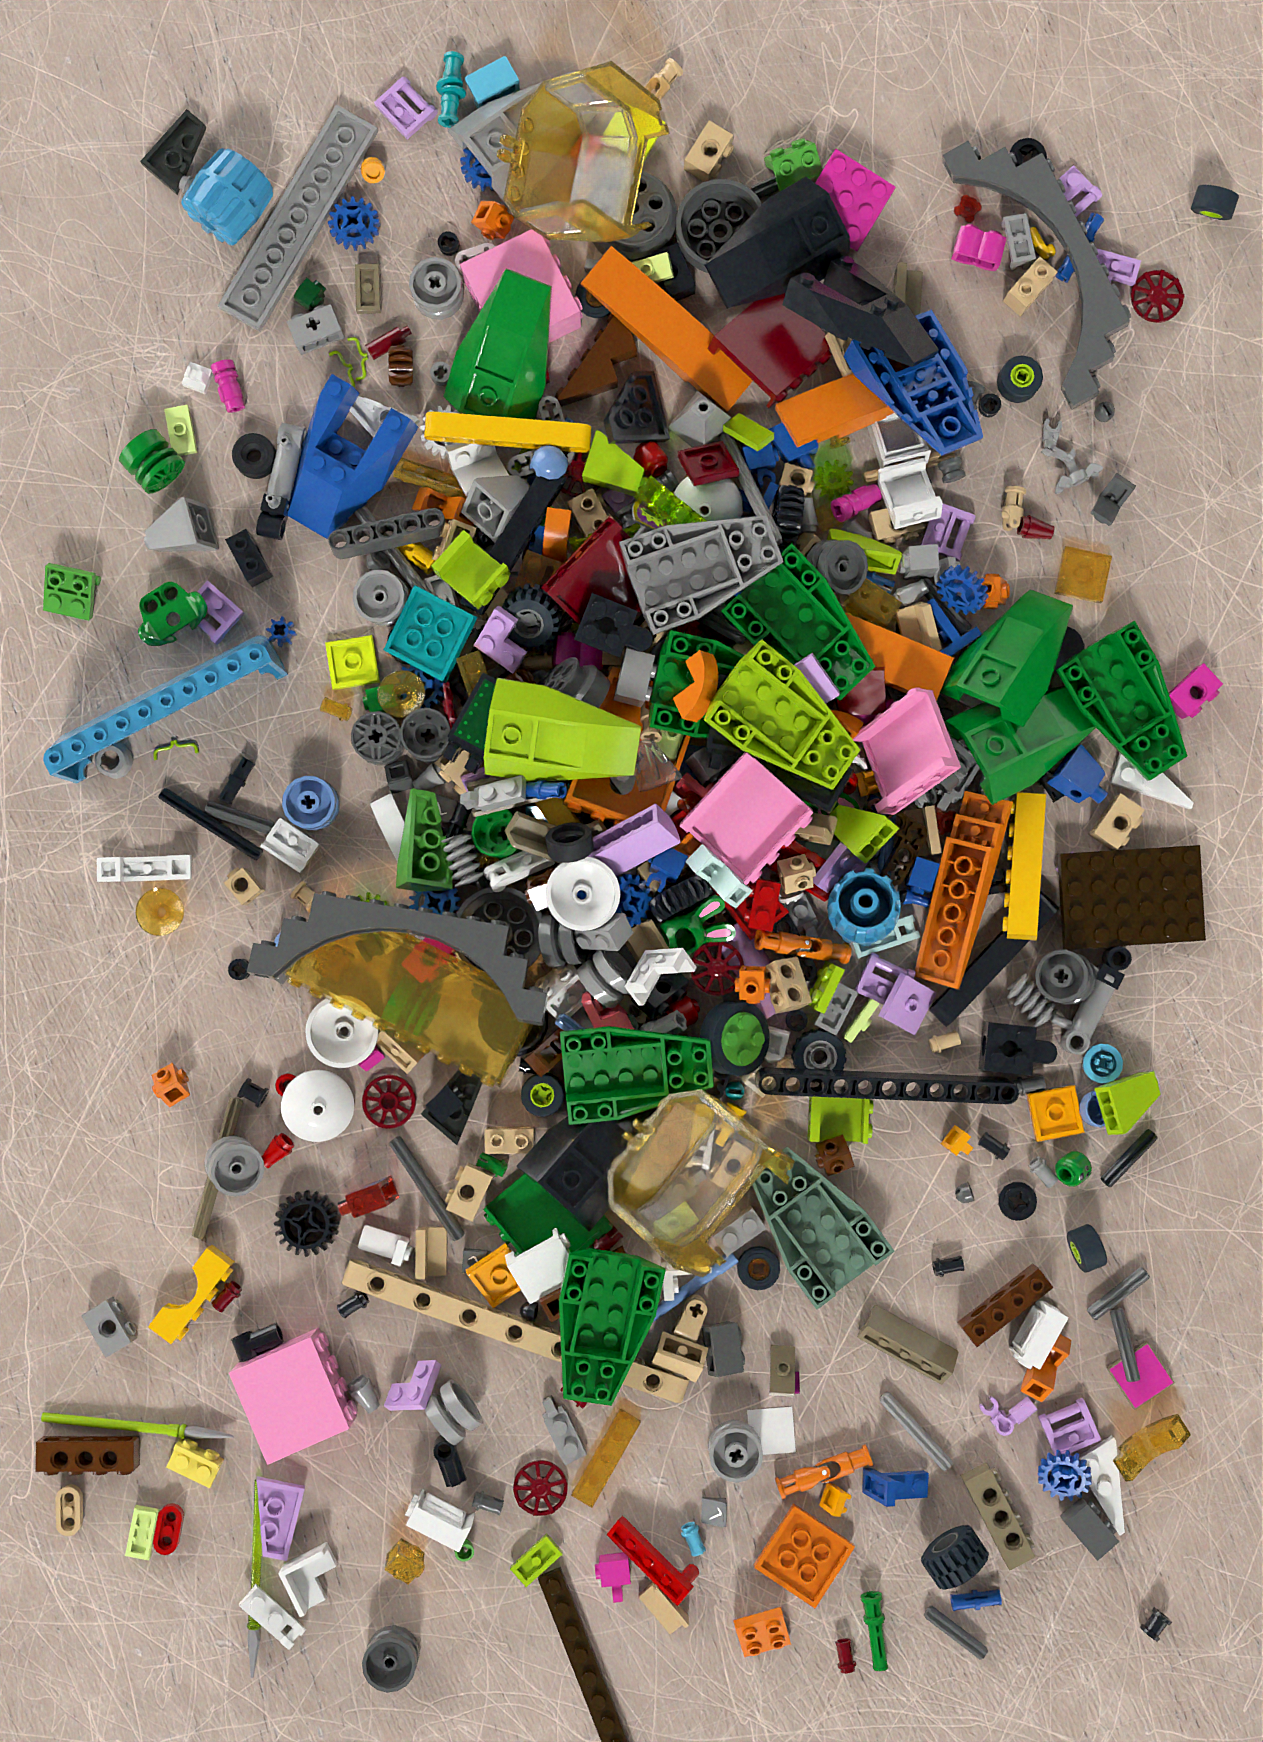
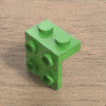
(794, 163)

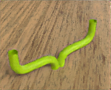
(362, 354)
(346, 365)
(171, 746)

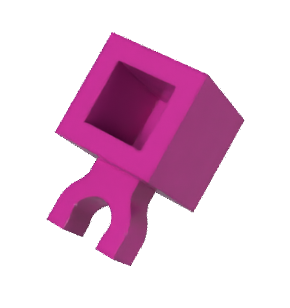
(614, 1572)

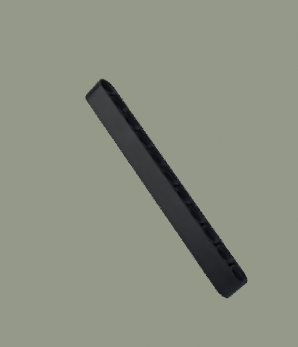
(897, 1091)

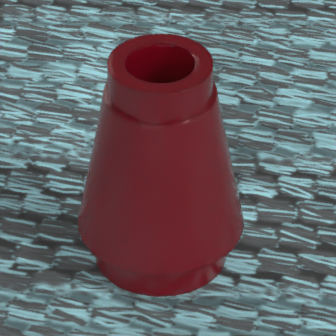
(1034, 528)

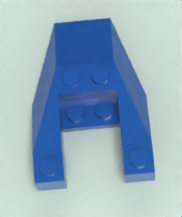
(927, 397)
(337, 475)

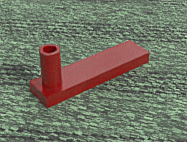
(652, 1562)

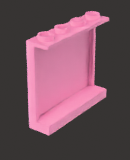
(908, 750)
(747, 818)

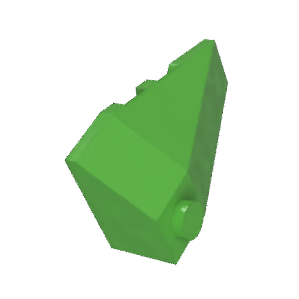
(421, 856)

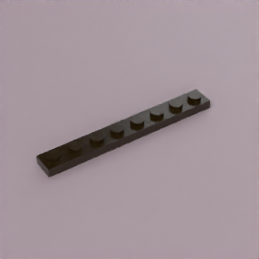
(582, 1656)

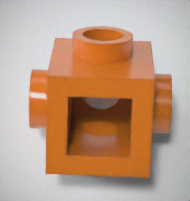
(492, 220)
(997, 590)
(752, 976)
(170, 1084)

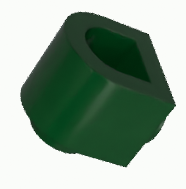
(310, 294)

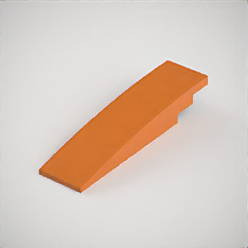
(665, 328)
(833, 409)
(905, 660)
(962, 889)

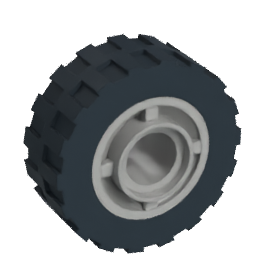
(818, 1040)

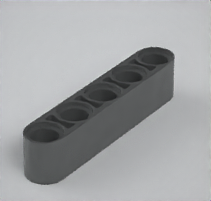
(376, 529)

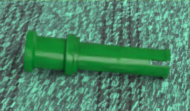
(874, 1619)

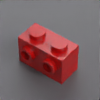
(764, 904)

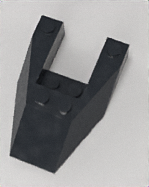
(860, 308)

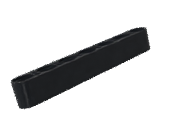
(522, 527)
(986, 968)

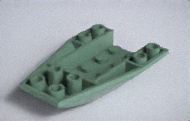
(818, 1230)

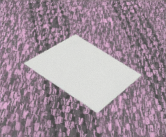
(774, 1429)

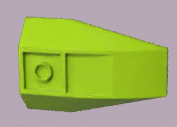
(781, 718)
(555, 736)

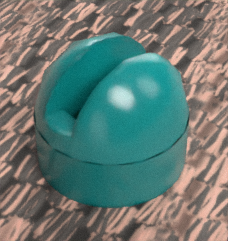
(734, 1085)

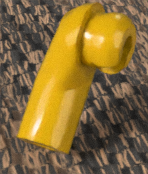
(1043, 250)

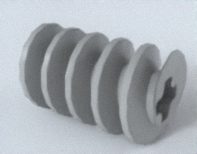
(462, 859)
(1031, 1000)

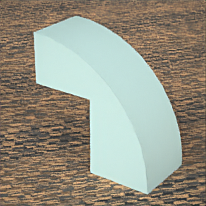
(719, 876)

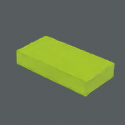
(748, 432)

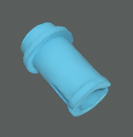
(693, 1539)

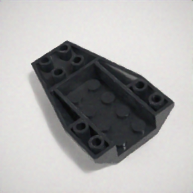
(783, 238)
(575, 1163)

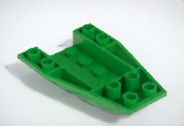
(505, 352)
(801, 616)
(1013, 657)
(674, 676)
(1126, 699)
(1018, 755)
(629, 1070)
(604, 1318)

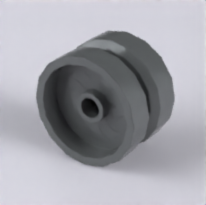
(840, 563)
(559, 943)
(1051, 975)
(390, 1658)

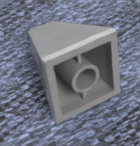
(699, 421)
(493, 502)
(182, 528)

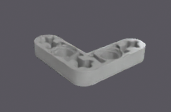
(521, 458)

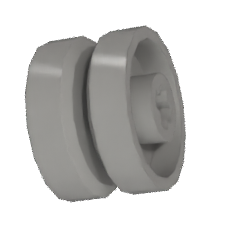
(436, 288)
(369, 592)
(606, 977)
(234, 1166)
(453, 1412)
(723, 1443)

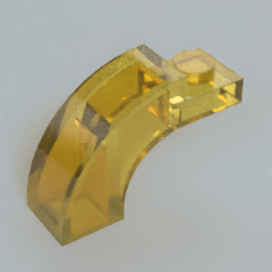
(1149, 1443)

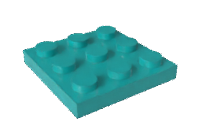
(430, 633)

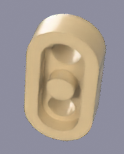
(69, 1509)

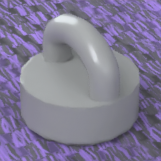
(378, 561)
(927, 799)

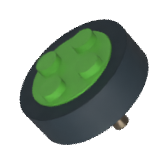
(737, 1037)

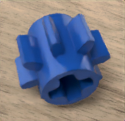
(276, 635)

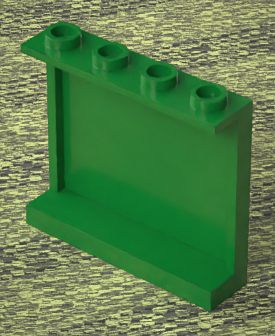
(529, 1215)

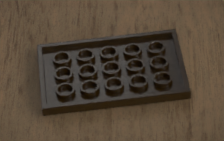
(1131, 897)

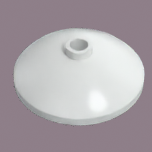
(719, 496)
(600, 889)
(328, 1043)
(312, 1090)

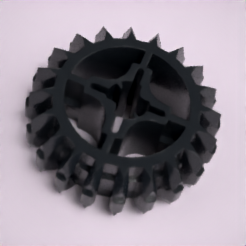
(788, 513)
(680, 898)
(295, 1220)

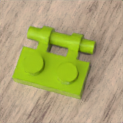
(825, 986)

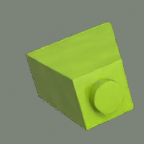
(612, 467)
(862, 831)
(1126, 1100)

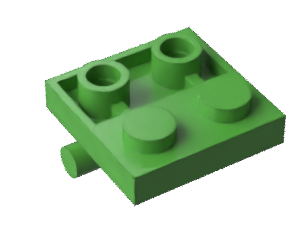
(69, 591)

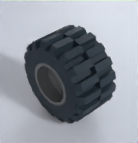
(536, 615)
(954, 1557)

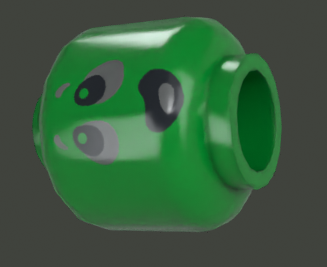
(1073, 1168)

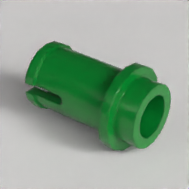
(494, 1165)

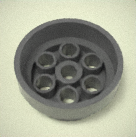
(724, 198)
(662, 220)
(578, 681)
(508, 900)

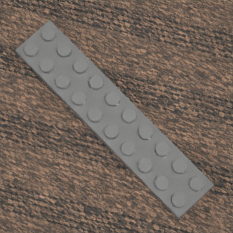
(298, 218)

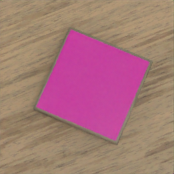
(1152, 1374)

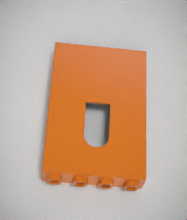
(595, 794)

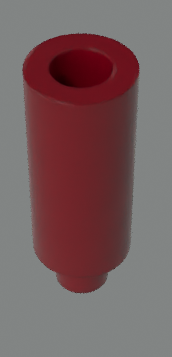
(392, 338)

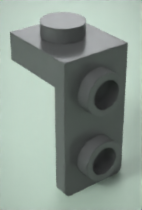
(1112, 499)

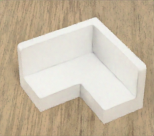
(651, 966)
(301, 1577)

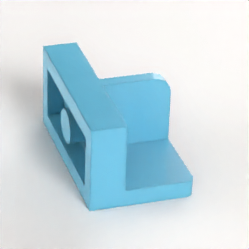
(492, 82)

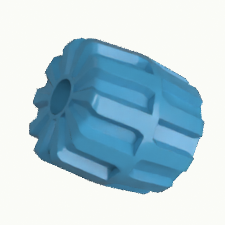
(227, 196)
(860, 923)

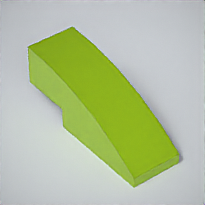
(879, 555)

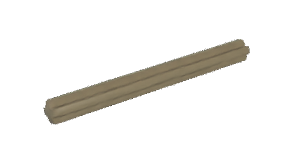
(210, 1191)

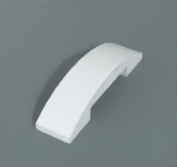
(390, 821)
(144, 868)

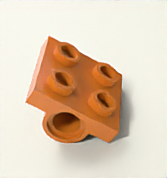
(762, 1632)

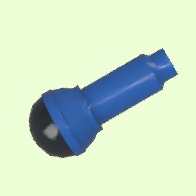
(910, 897)

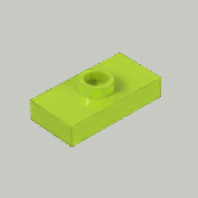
(536, 1560)

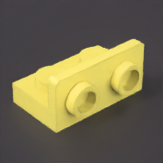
(195, 1462)

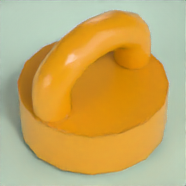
(372, 170)

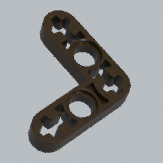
(903, 834)

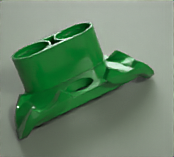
(155, 628)

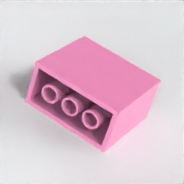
(531, 257)
(293, 1395)

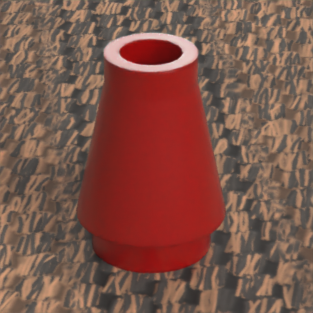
(277, 1149)

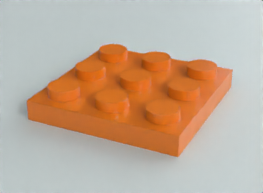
(804, 1555)

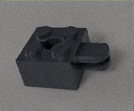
(611, 627)
(1013, 1048)

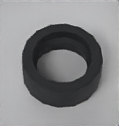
(580, 843)

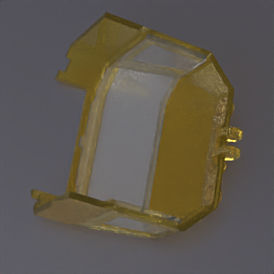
(581, 155)
(688, 1175)

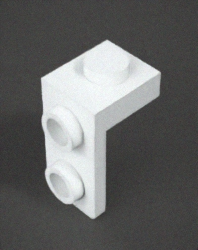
(385, 1244)

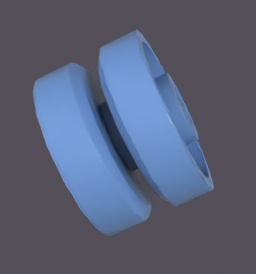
(297, 799)

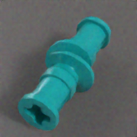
(451, 89)

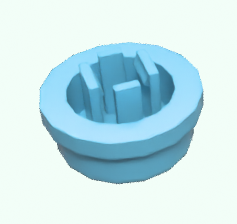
(1102, 1063)

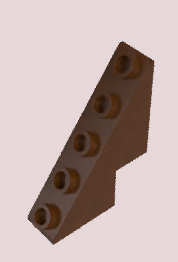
(596, 371)

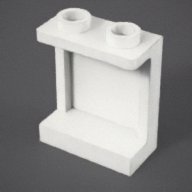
(909, 493)
(541, 1267)

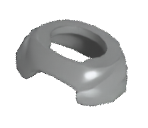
(125, 761)

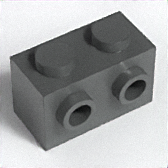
(724, 1348)
(1089, 1528)

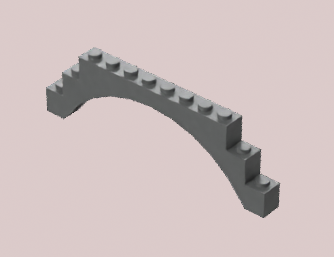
(1039, 191)
(339, 918)

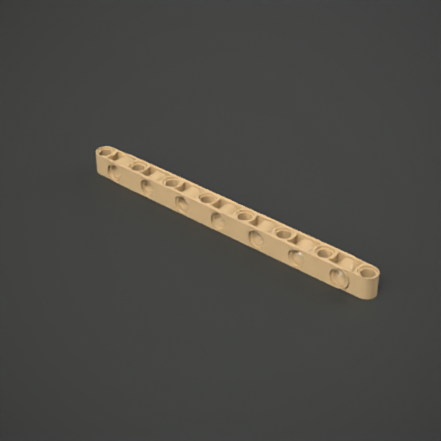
(493, 1323)

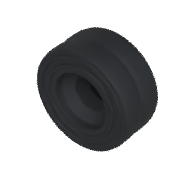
(244, 446)

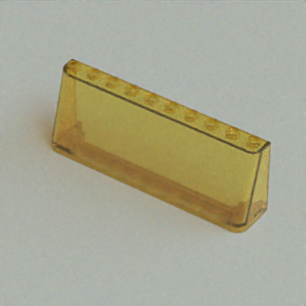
(419, 997)

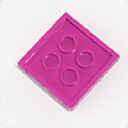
(856, 195)

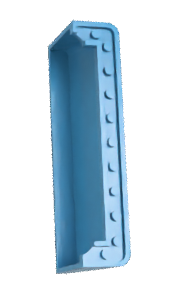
(71, 751)

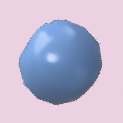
(549, 462)
(1090, 1110)

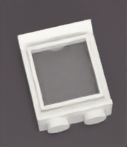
(896, 441)
(1038, 1334)
(439, 1520)

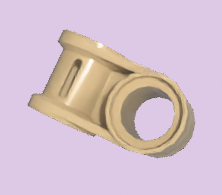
(688, 1322)

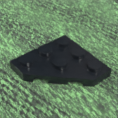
(637, 412)

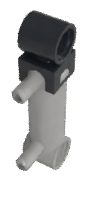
(276, 502)
(1090, 1010)

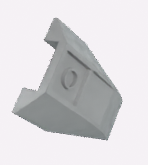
(483, 130)
(696, 566)

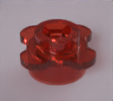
(974, 206)
(690, 797)
(941, 817)

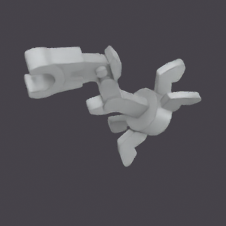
(1076, 476)

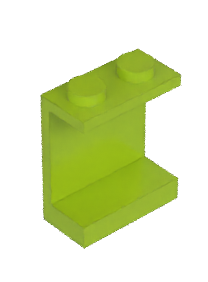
(470, 570)
(838, 1116)

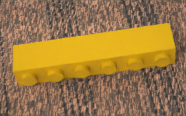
(1026, 866)

